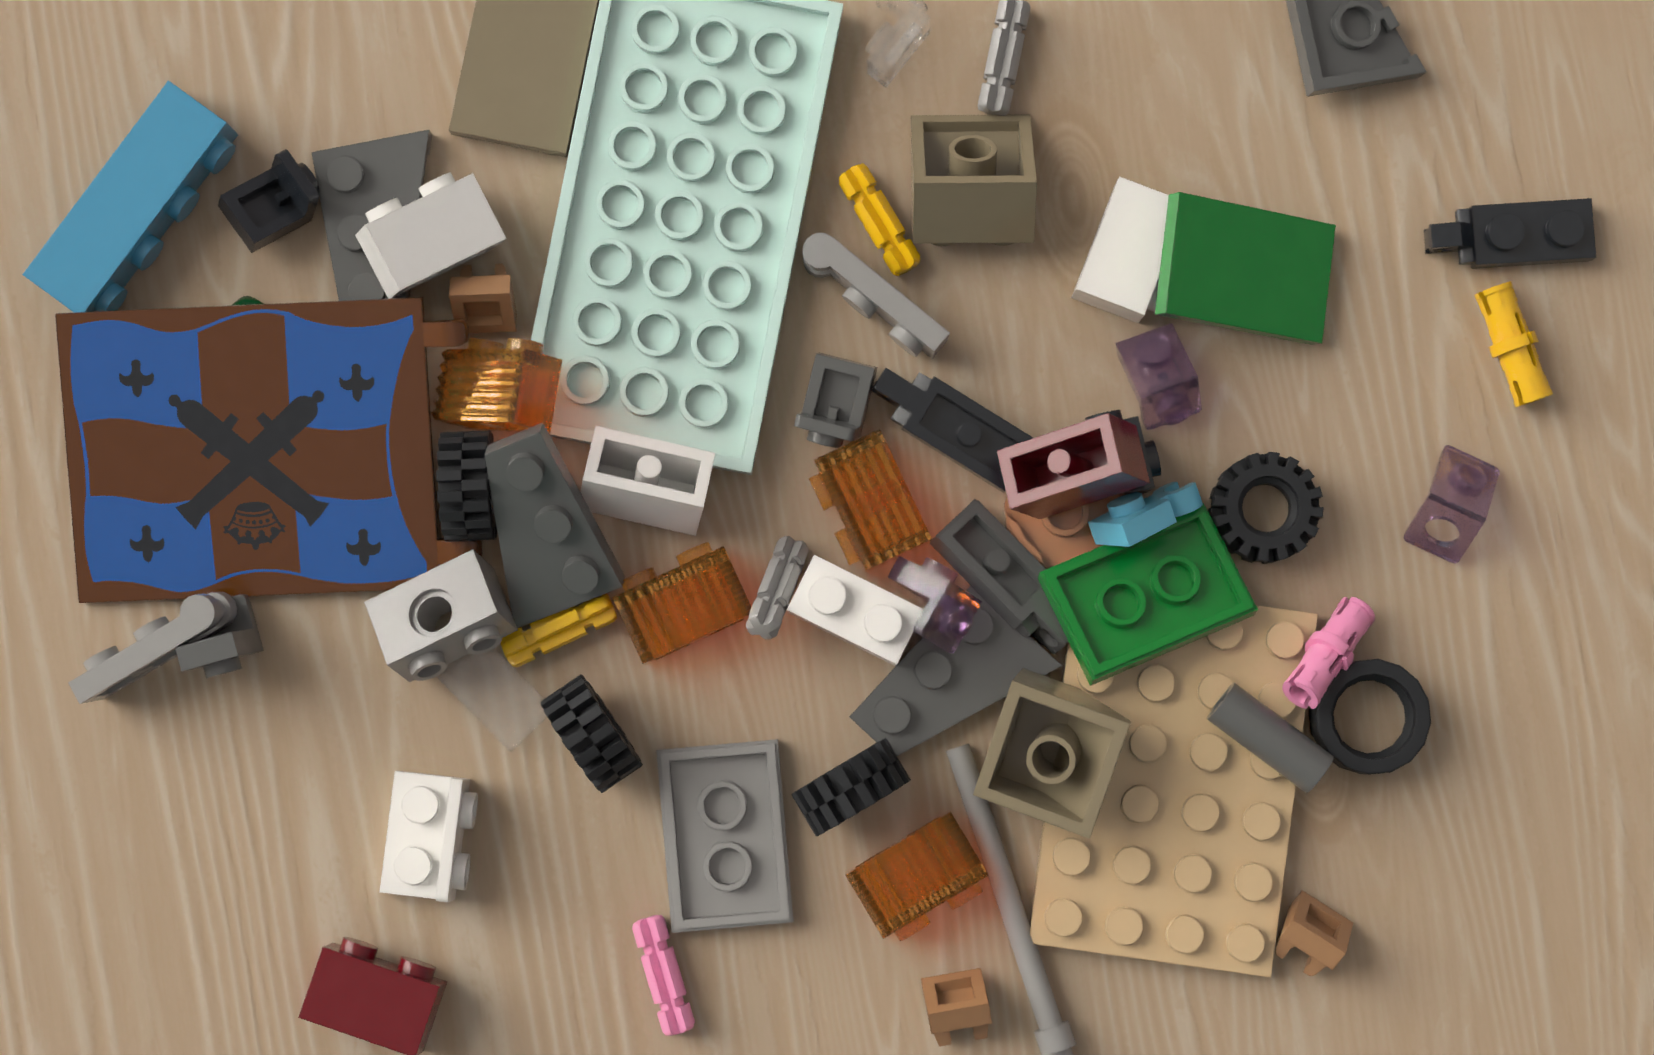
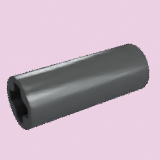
(1270, 738)

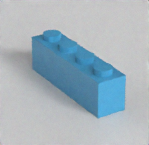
(133, 203)

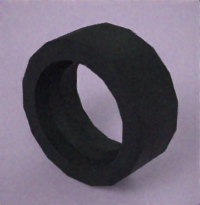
(1415, 727)

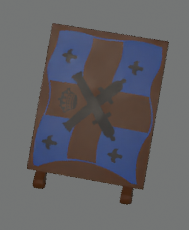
(252, 448)

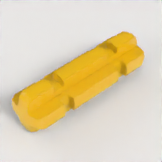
(879, 219)
(557, 630)

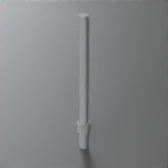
(1053, 1035)

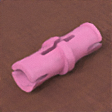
(1328, 652)

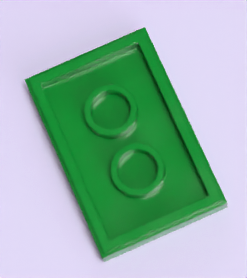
(1245, 269)
(1148, 597)

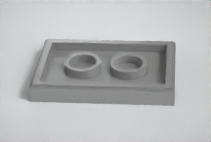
(724, 836)

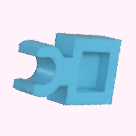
(1137, 518)

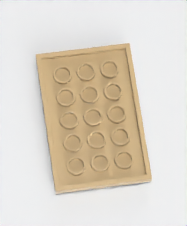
(1192, 820)

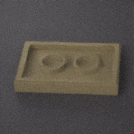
(524, 73)

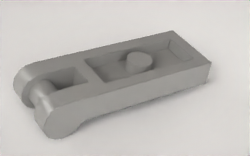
(872, 294)
(155, 645)

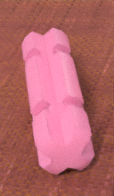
(663, 975)

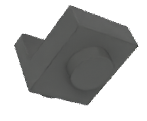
(836, 400)
(224, 649)

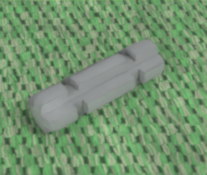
(1004, 57)
(777, 588)

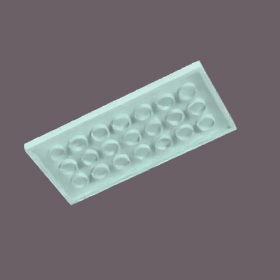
(683, 217)

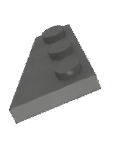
(1349, 45)
(356, 181)
(545, 529)
(940, 689)

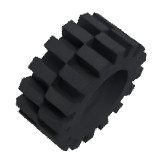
(464, 486)
(1302, 507)
(591, 733)
(851, 787)

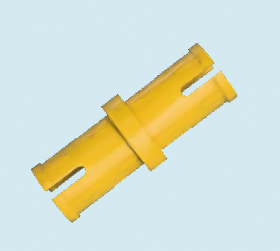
(1513, 344)

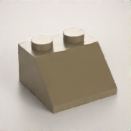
(972, 179)
(1052, 753)

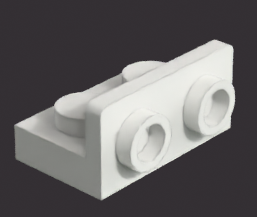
(427, 836)

